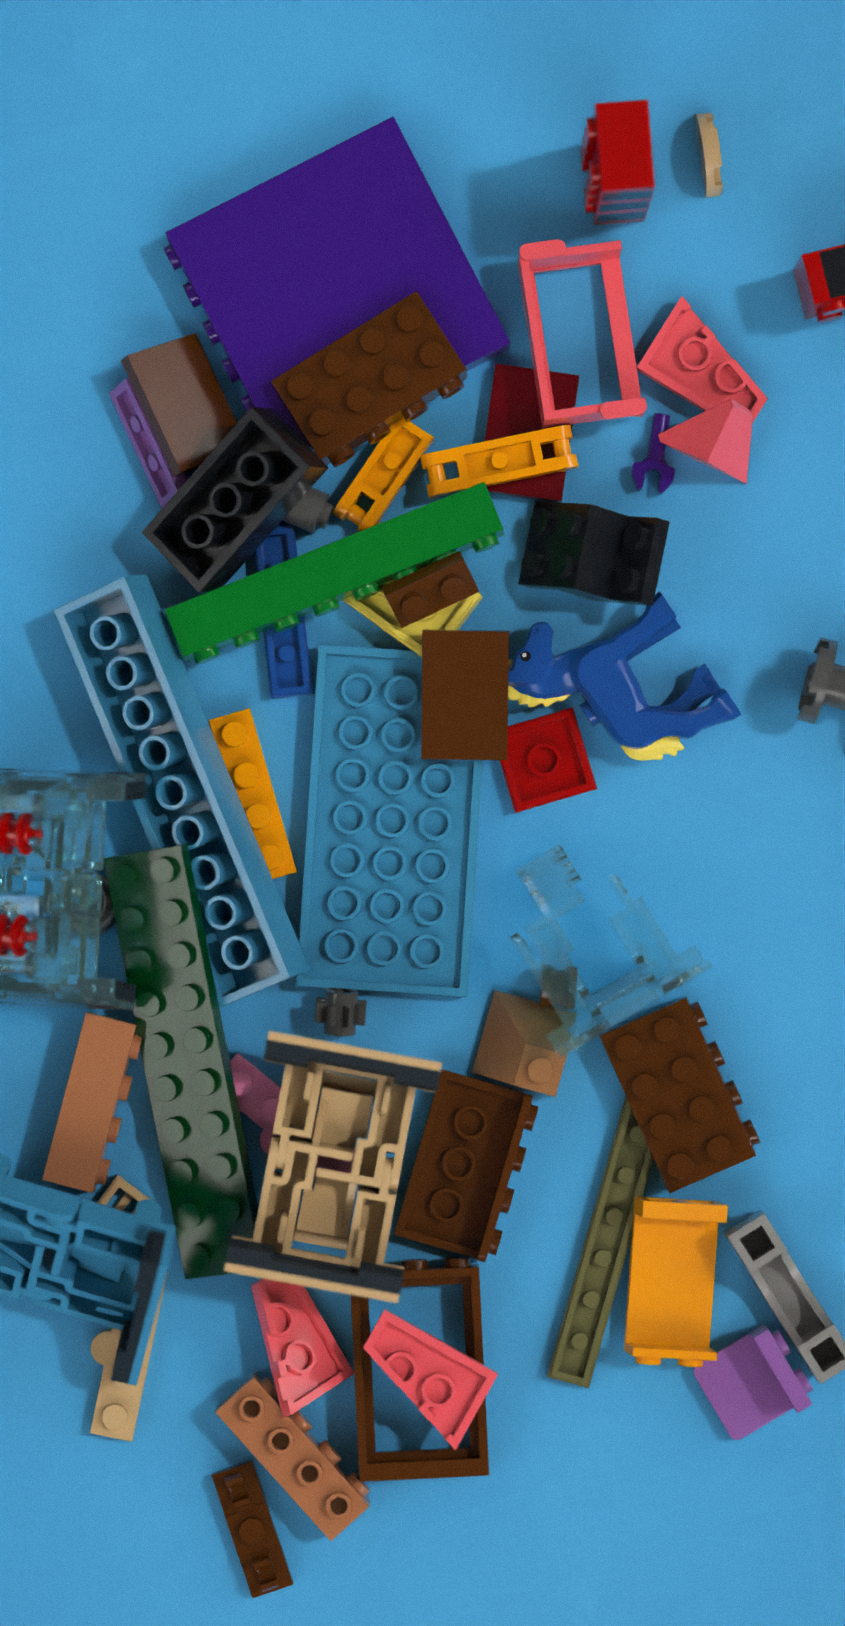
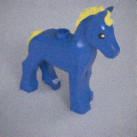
(612, 690)

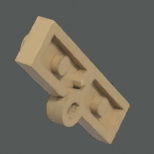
(116, 1401)

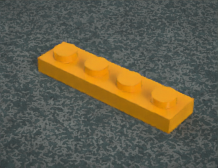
(247, 767)

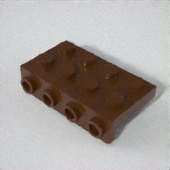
(371, 380)
(680, 1094)
(466, 1165)

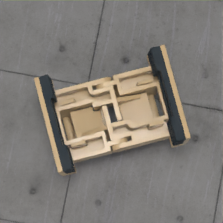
(328, 1207)

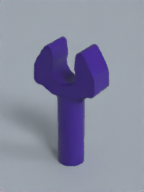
(655, 457)

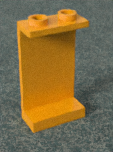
(672, 1280)

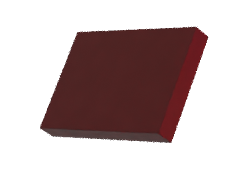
(515, 412)

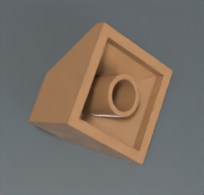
(517, 1047)

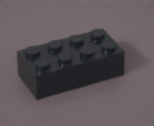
(234, 499)

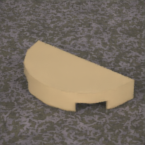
(709, 154)

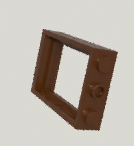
(421, 1462)

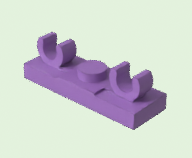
(145, 443)

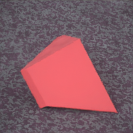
(716, 438)

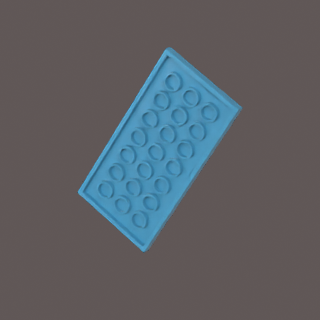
(385, 835)

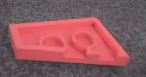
(696, 366)
(298, 1344)
(431, 1373)

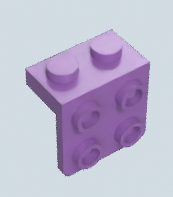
(753, 1382)

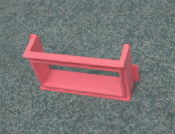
(554, 256)

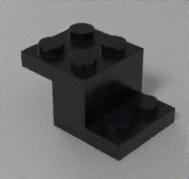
(594, 553)

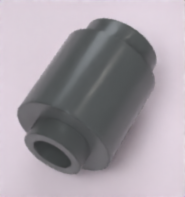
(311, 511)

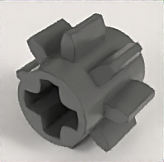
(340, 1011)

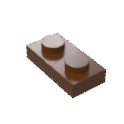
(430, 589)

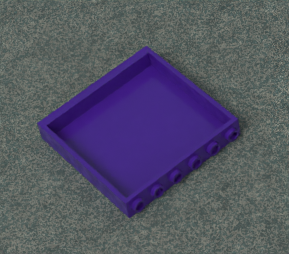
(324, 255)

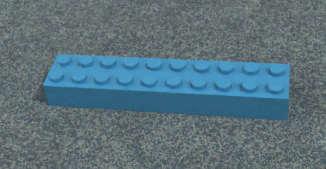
(190, 797)

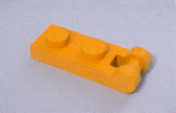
(384, 474)

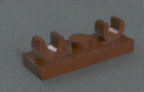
(252, 1528)

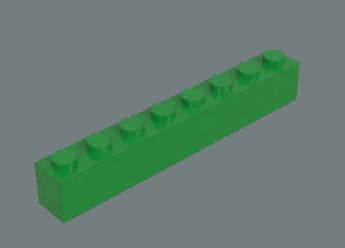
(334, 573)

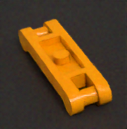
(499, 460)

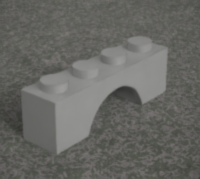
(788, 1295)

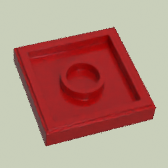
(546, 761)

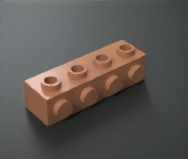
(91, 1103)
(294, 1457)

